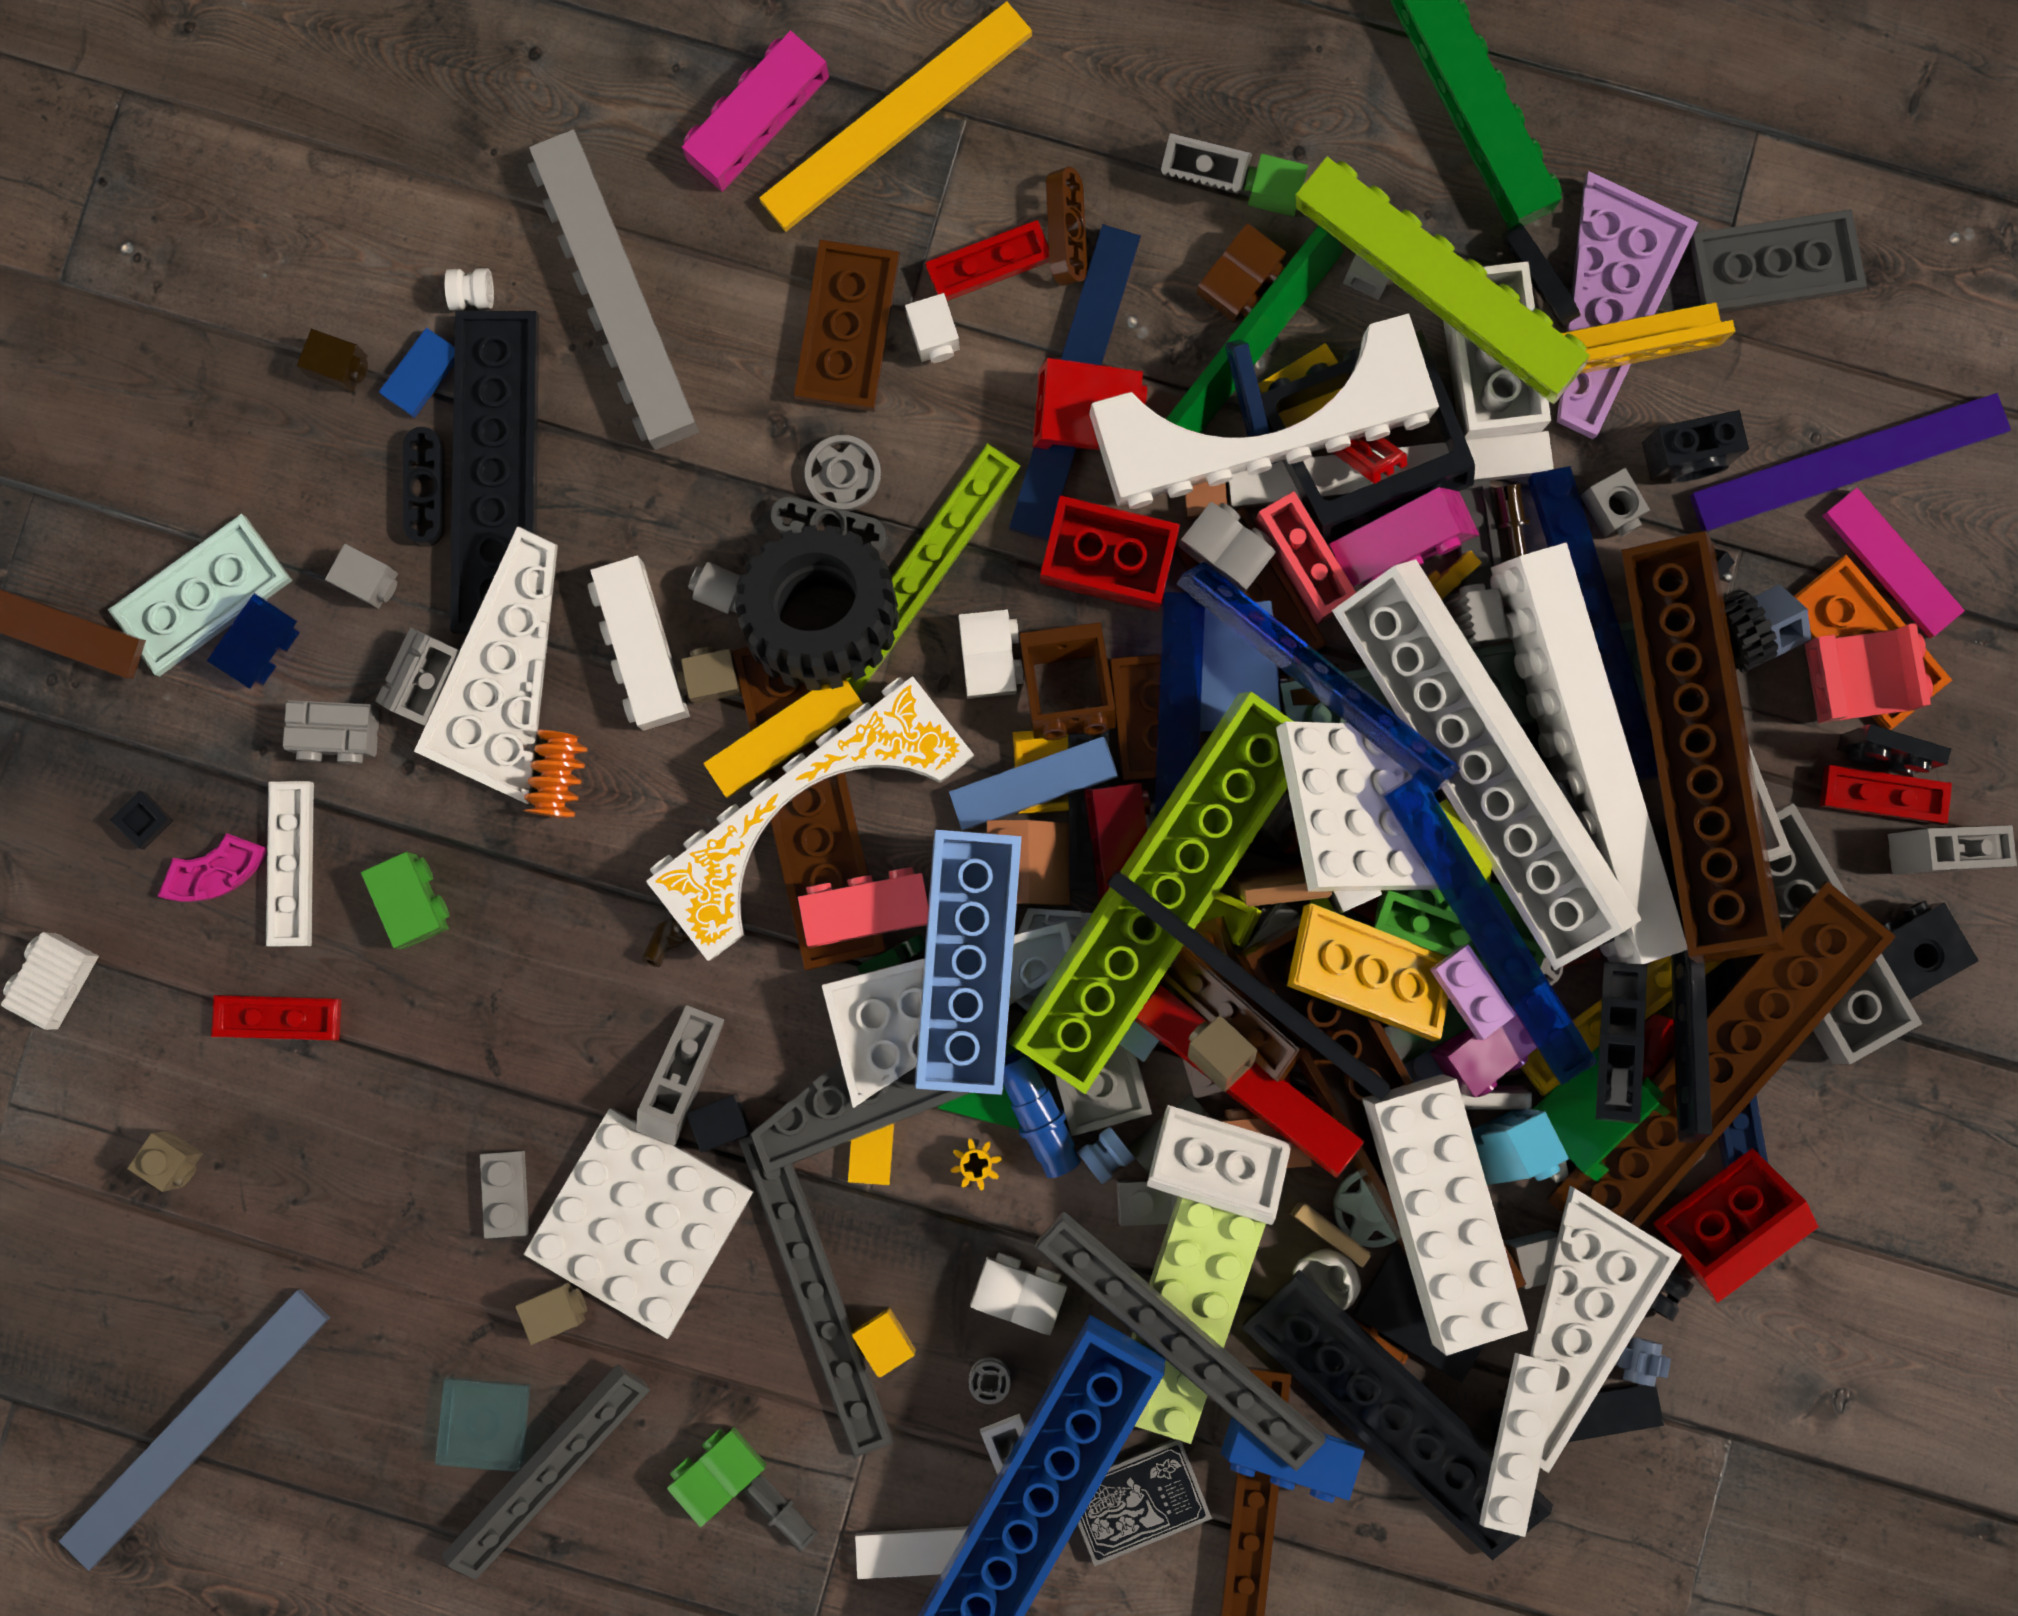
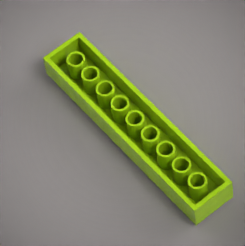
(1181, 865)

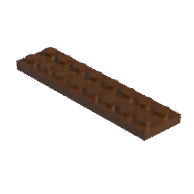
(816, 828)

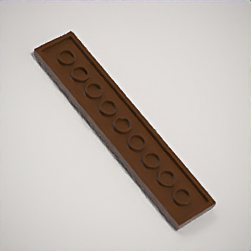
(1748, 1042)

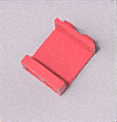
(1868, 674)

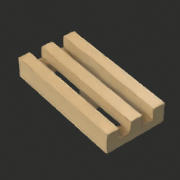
(1330, 1233)

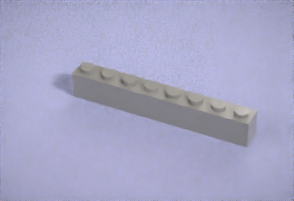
(613, 289)

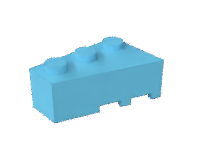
(1518, 1147)

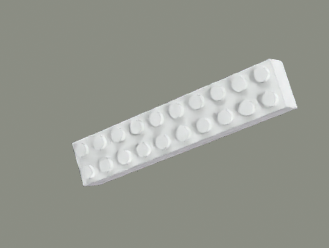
(1587, 740)
(1502, 783)

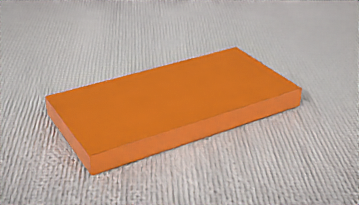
(1848, 605)

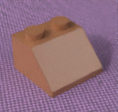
(1043, 860)

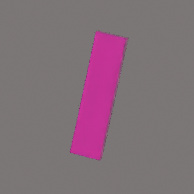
(1893, 563)

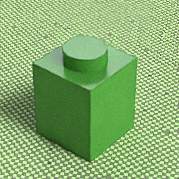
(1275, 184)

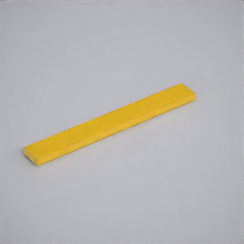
(896, 116)

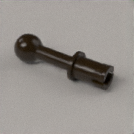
(1512, 517)

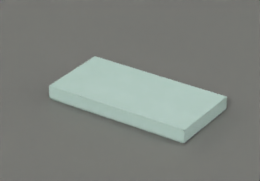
(199, 594)

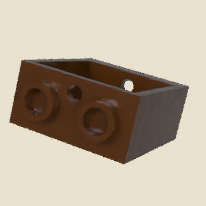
(1065, 645)

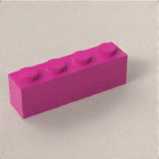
(755, 110)

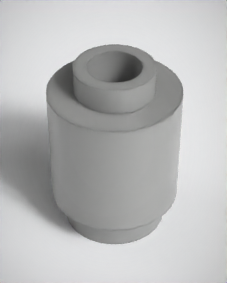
(715, 587)

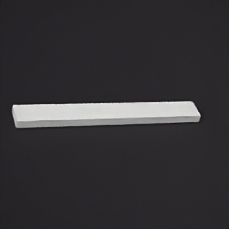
(1493, 458)

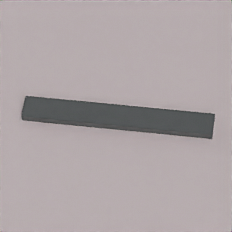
(820, 1304)
(1180, 1341)

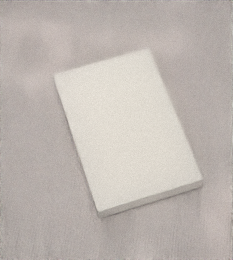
(1219, 1165)

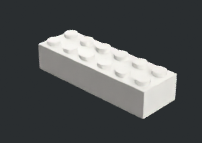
(1445, 1214)

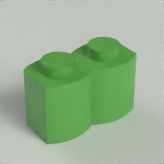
(716, 1475)

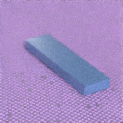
(1033, 783)

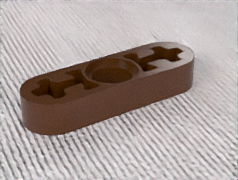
(1065, 208)

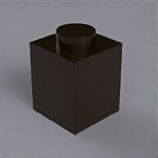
(333, 361)

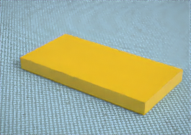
(1368, 972)

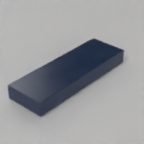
(1247, 388)

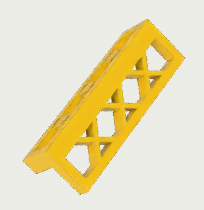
(1653, 337)

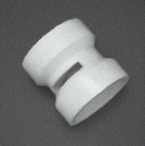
(473, 289)

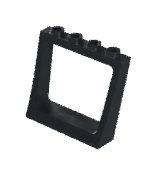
(1356, 509)

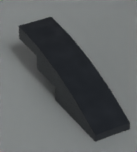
(1621, 1043)

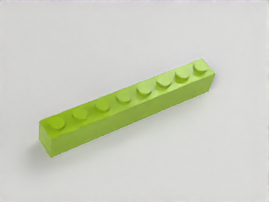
(1442, 279)

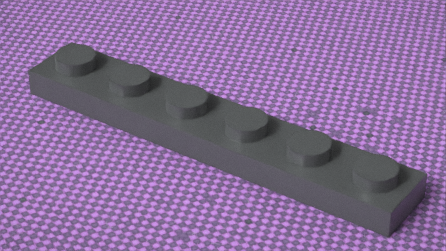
(545, 1472)

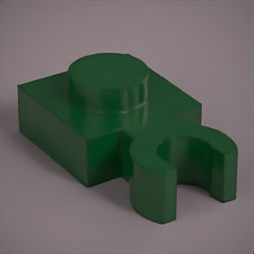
(894, 956)

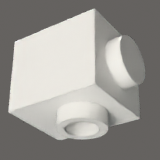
(933, 328)

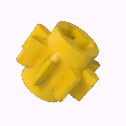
(969, 1173)

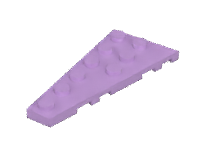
(1620, 274)

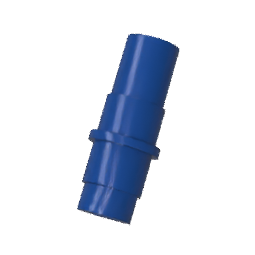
(1039, 1116)

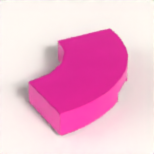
(213, 874)

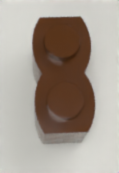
(1241, 273)

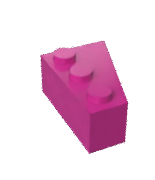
(1412, 532)

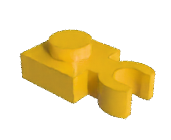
(1452, 577)

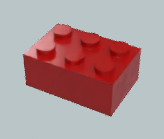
(1109, 553)

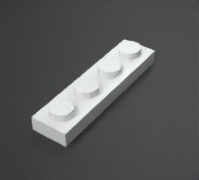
(1520, 1445)

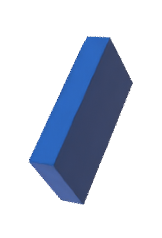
(419, 373)

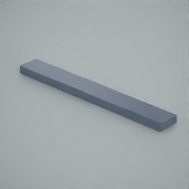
(194, 1429)

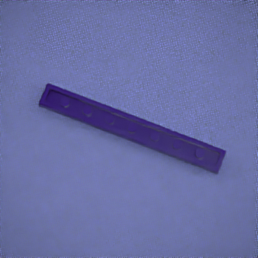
(1850, 463)

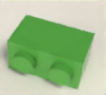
(406, 900)

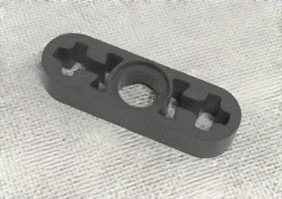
(802, 508)

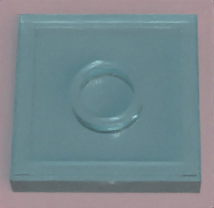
(482, 1424)

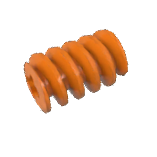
(555, 774)

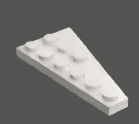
(494, 692)
(879, 1011)
(1592, 1305)

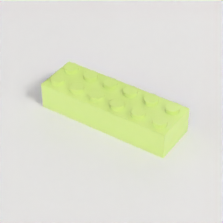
(1203, 1276)

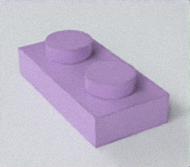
(1473, 992)

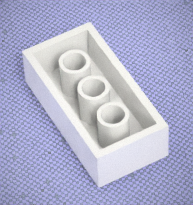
(1486, 394)

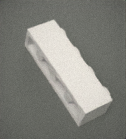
(638, 642)

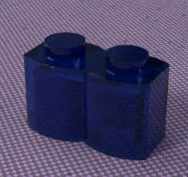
(253, 641)

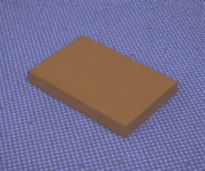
(1273, 885)

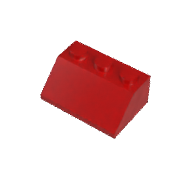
(1736, 1224)

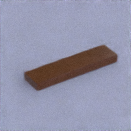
(69, 635)
(1217, 996)

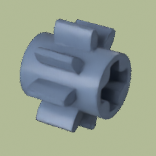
(1643, 1362)

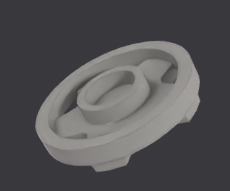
(843, 472)

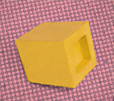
(884, 1342)

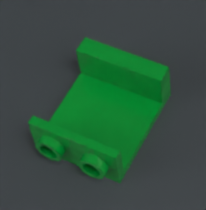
(1573, 1114)

